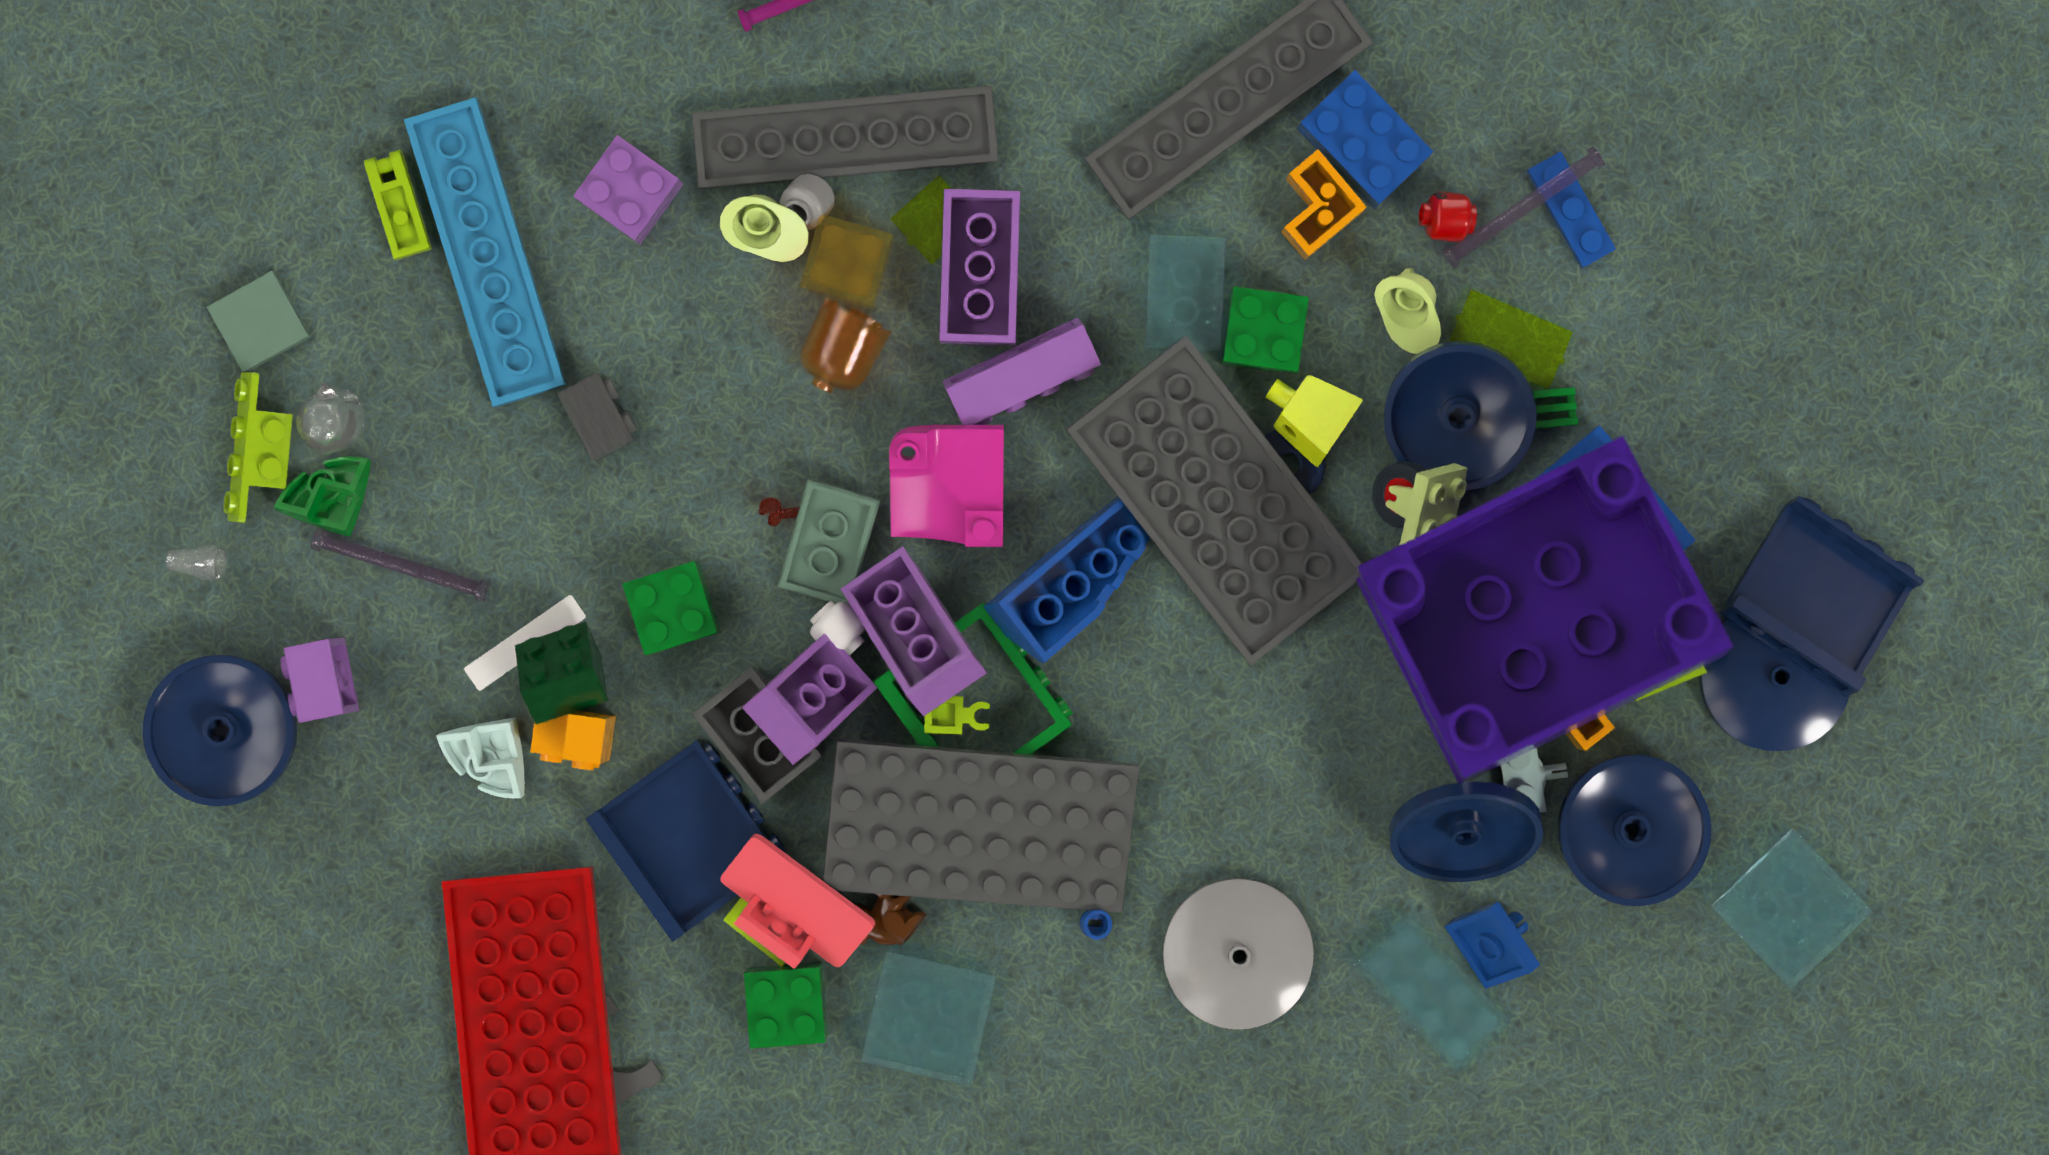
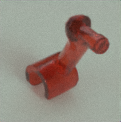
(777, 512)

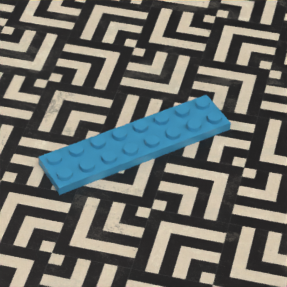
(485, 252)

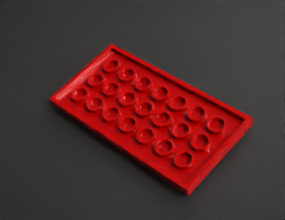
(531, 1014)

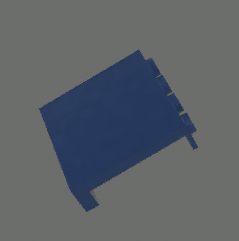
(1820, 595)
(680, 835)

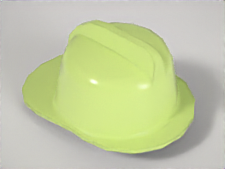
(764, 228)
(1409, 310)

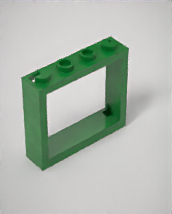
(1035, 678)

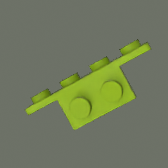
(259, 448)

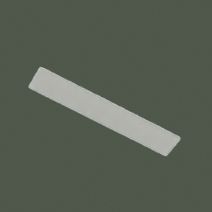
(503, 656)

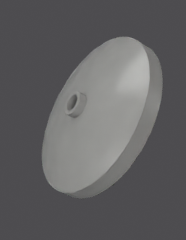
(1229, 918)

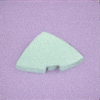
(488, 754)

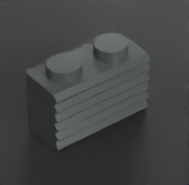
(597, 416)

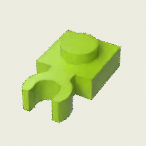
(951, 715)

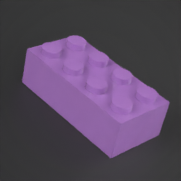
(979, 267)
(913, 631)

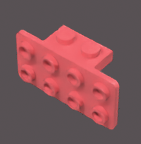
(792, 906)

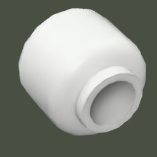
(839, 624)

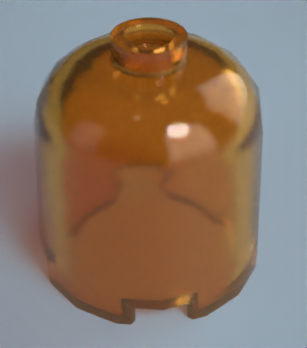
(842, 347)

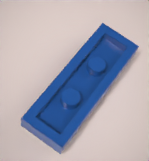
(1573, 213)

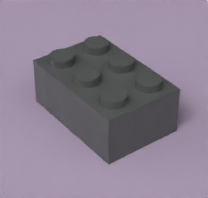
(744, 742)

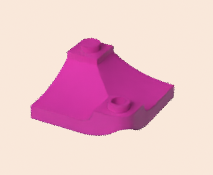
(949, 485)

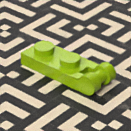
(398, 206)

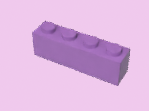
(1022, 373)

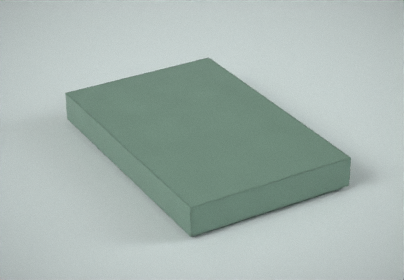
(828, 541)

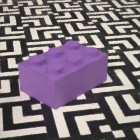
(809, 698)

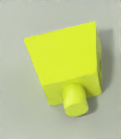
(1312, 415)

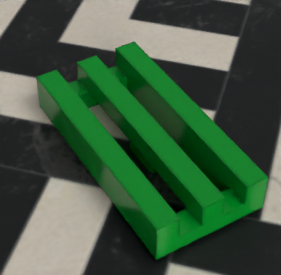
(1570, 406)

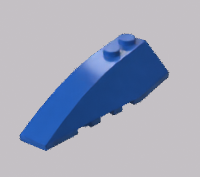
(1069, 582)

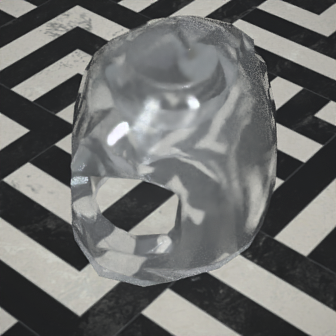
(330, 421)

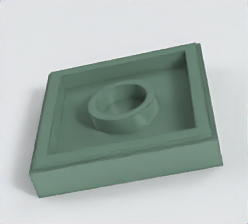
(258, 321)

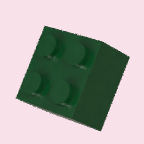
(560, 672)

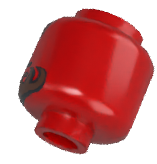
(1448, 216)

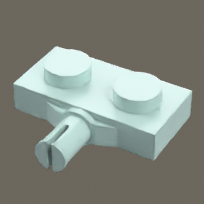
(1530, 776)

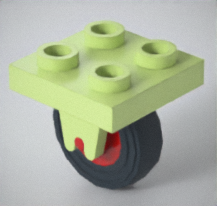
(1417, 497)

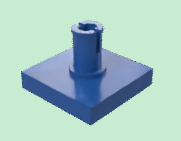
(1493, 944)

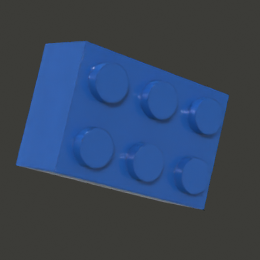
(1364, 139)

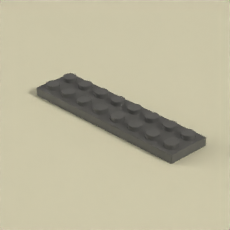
(1227, 103)
(845, 137)

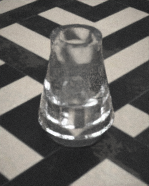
(199, 562)

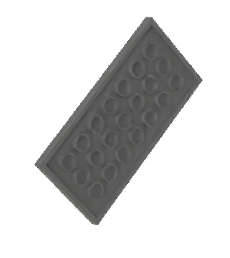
(1216, 499)
(979, 825)

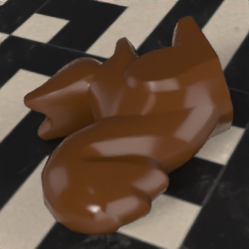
(892, 920)

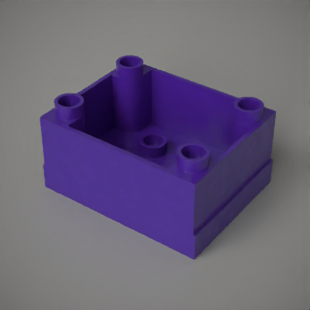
(1542, 610)

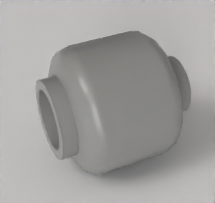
(809, 197)

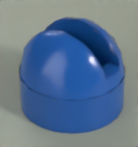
(1093, 931)

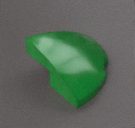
(328, 496)

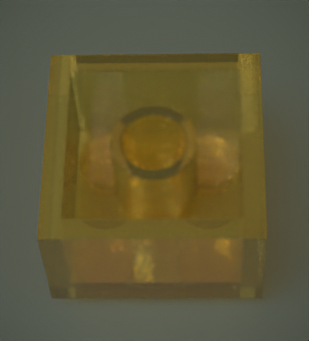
(847, 262)

